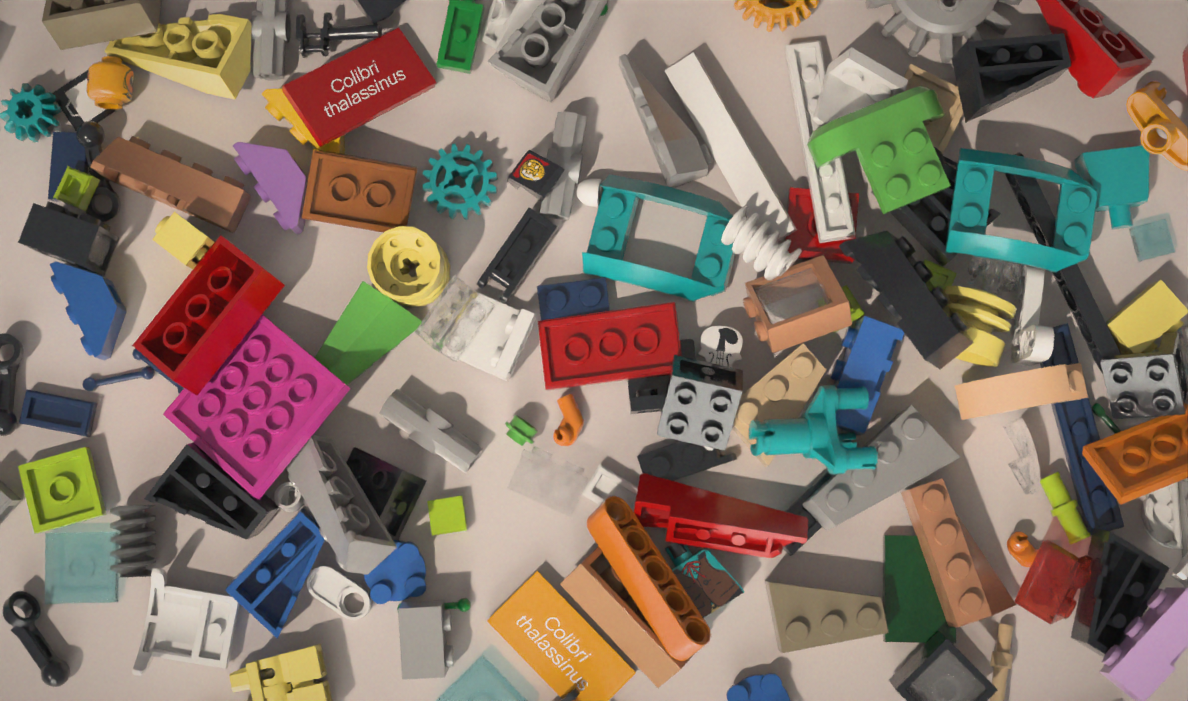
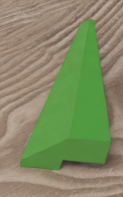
(365, 333)

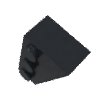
(1005, 69)
(929, 222)
(205, 491)
(1116, 591)

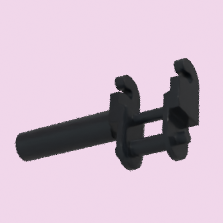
(331, 33)

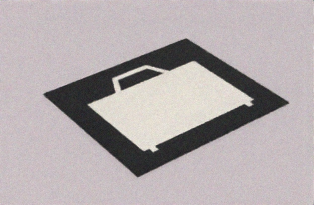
(76, 103)

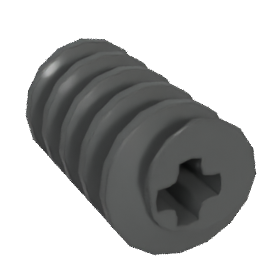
(132, 540)

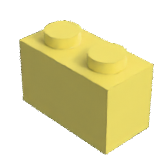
(182, 239)
(1146, 319)

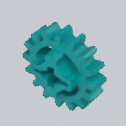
(471, 174)

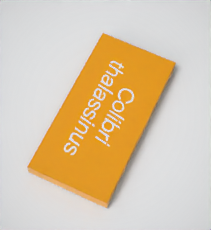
(560, 642)

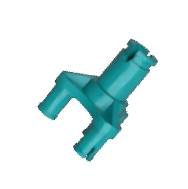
(816, 432)

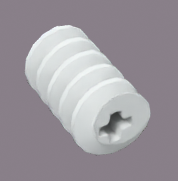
(758, 245)

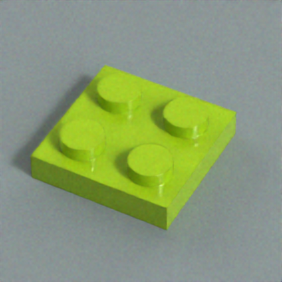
(62, 490)

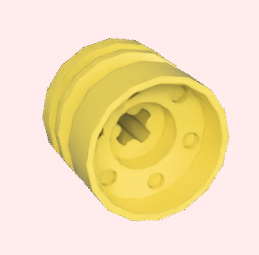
(390, 264)
(984, 315)

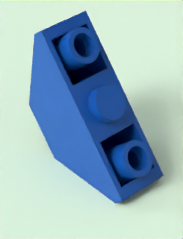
(92, 305)

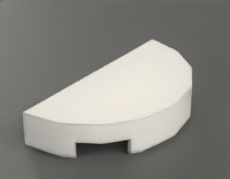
(1162, 516)

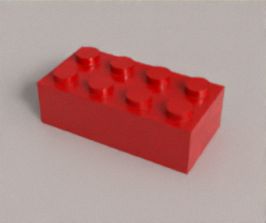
(208, 315)

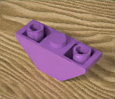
(278, 180)

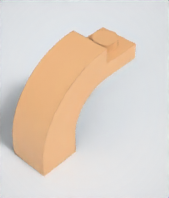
(1021, 390)

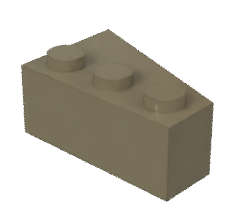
(97, 21)
(820, 617)

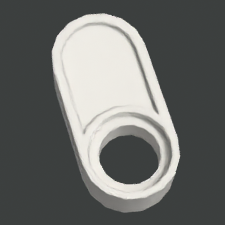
(333, 587)

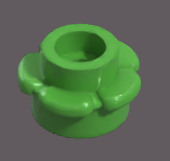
(521, 430)

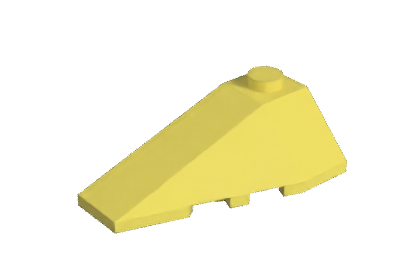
(199, 54)

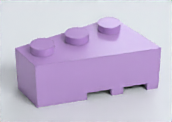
(1151, 645)

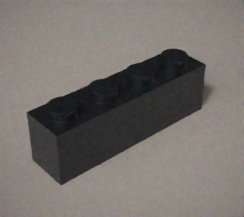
(911, 295)

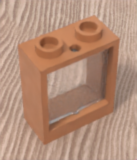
(797, 305)

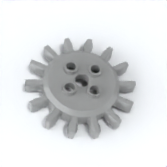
(941, 22)

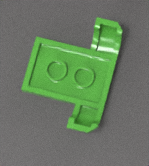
(889, 146)

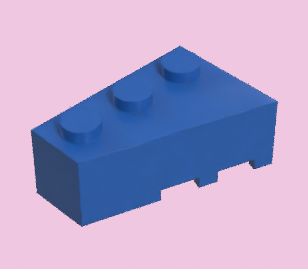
(864, 365)
(277, 573)

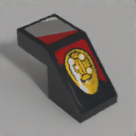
(535, 175)

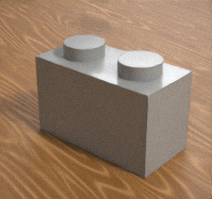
(424, 639)

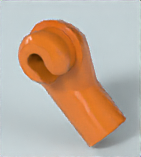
(571, 423)
(1021, 549)

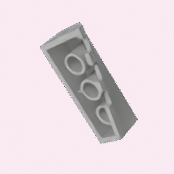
(547, 45)
(339, 506)

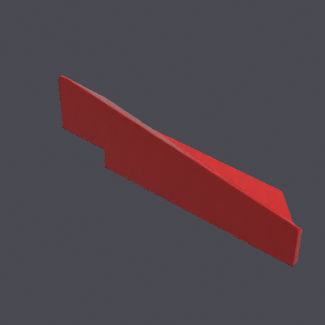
(714, 519)

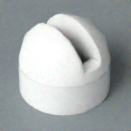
(590, 191)
(283, 497)

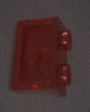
(1053, 583)

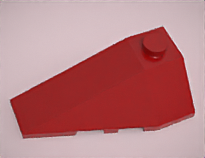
(1097, 55)

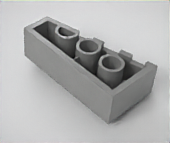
(906, 453)

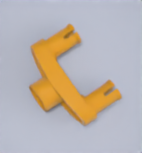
(1151, 112)

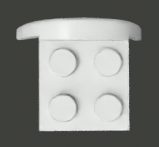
(186, 625)

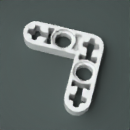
(1030, 341)

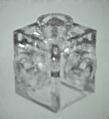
(994, 275)

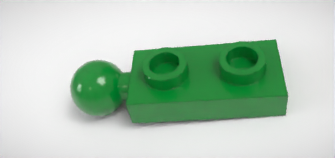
(460, 36)

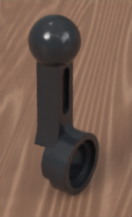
(91, 137)
(8, 372)
(53, 670)

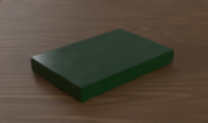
(909, 594)

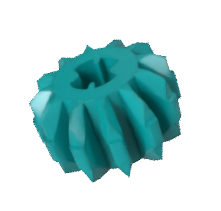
(18, 116)

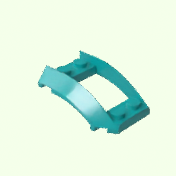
(971, 208)
(613, 228)

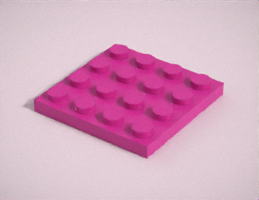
(259, 406)

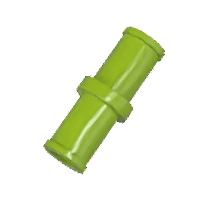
(1064, 508)

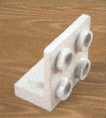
(853, 84)
(500, 340)

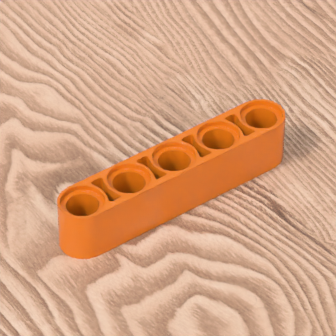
(648, 579)

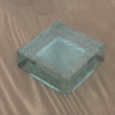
(1151, 240)

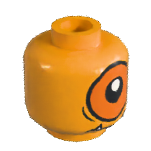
(110, 83)

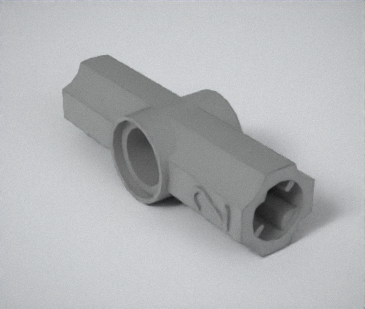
(270, 32)
(566, 153)
(430, 431)

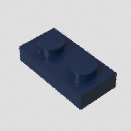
(573, 298)

